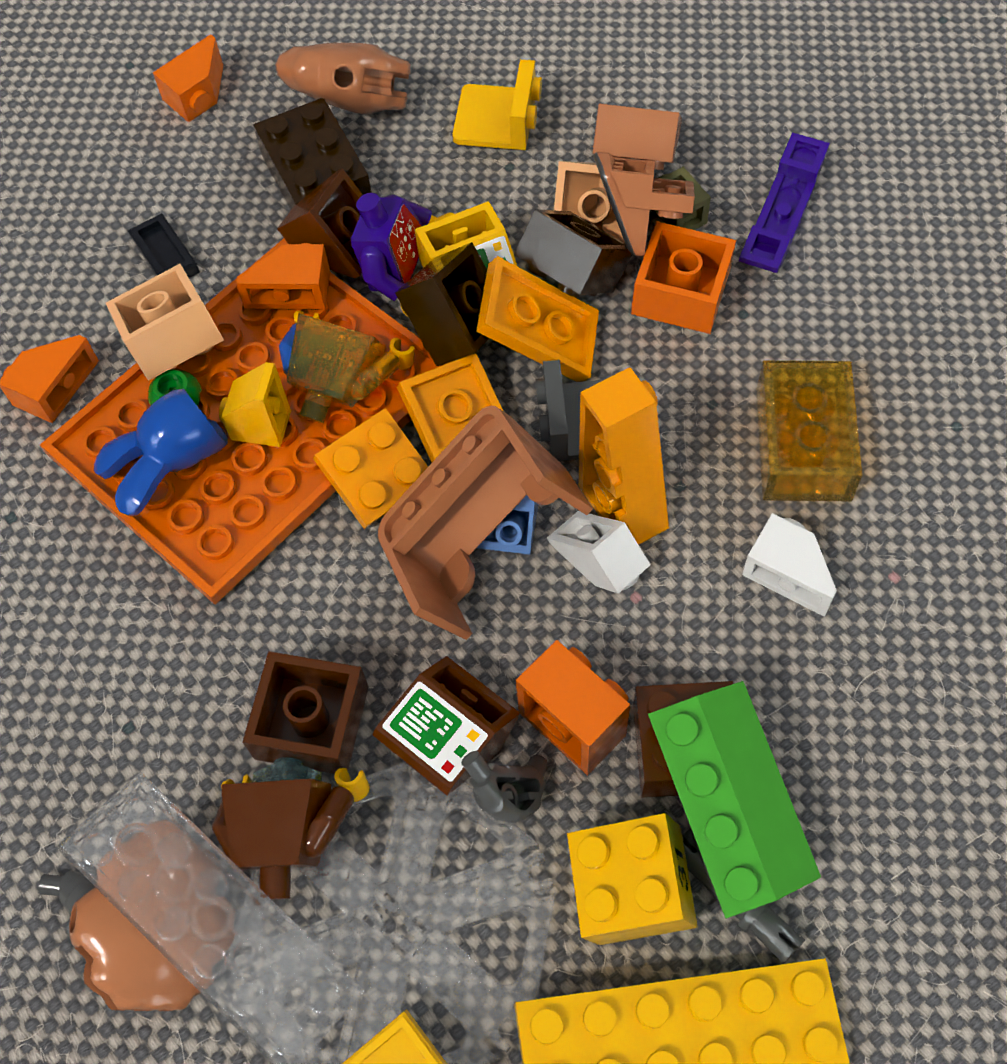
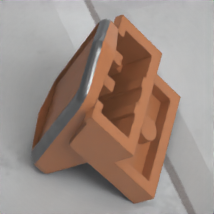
(635, 192)

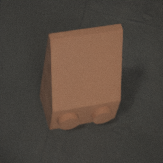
(637, 133)

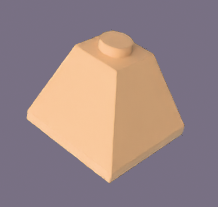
(583, 193)

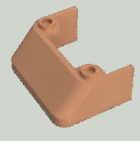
(460, 504)

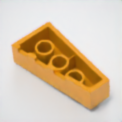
(623, 454)

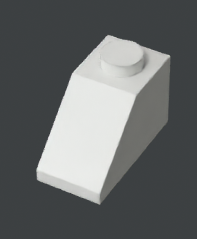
(600, 550)
(791, 564)

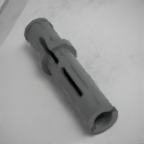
(760, 921)

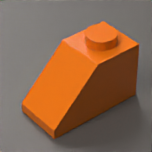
(192, 79)
(287, 279)
(48, 376)

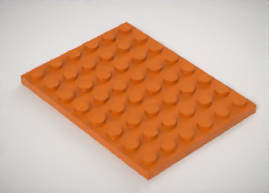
(247, 497)

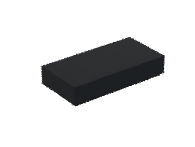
(162, 246)

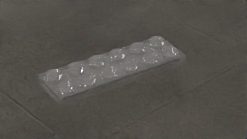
(211, 922)

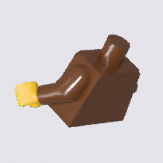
(283, 824)

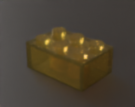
(808, 431)

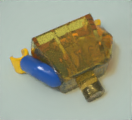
(336, 363)

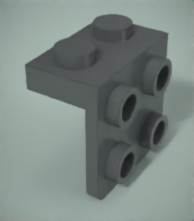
(562, 416)

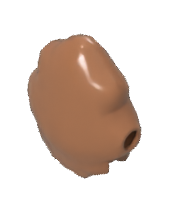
(345, 75)
(123, 961)

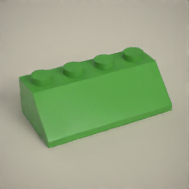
(734, 798)

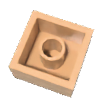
(164, 322)

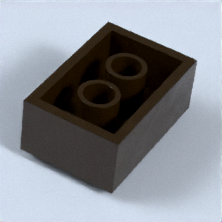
(306, 149)

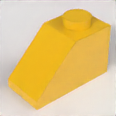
(256, 407)

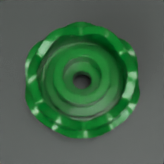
(173, 380)

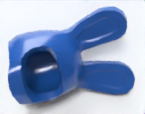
(169, 438)

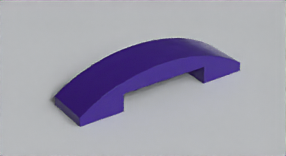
(785, 203)

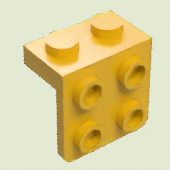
(499, 113)

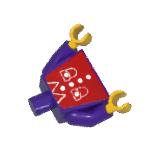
(387, 240)

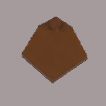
(329, 219)

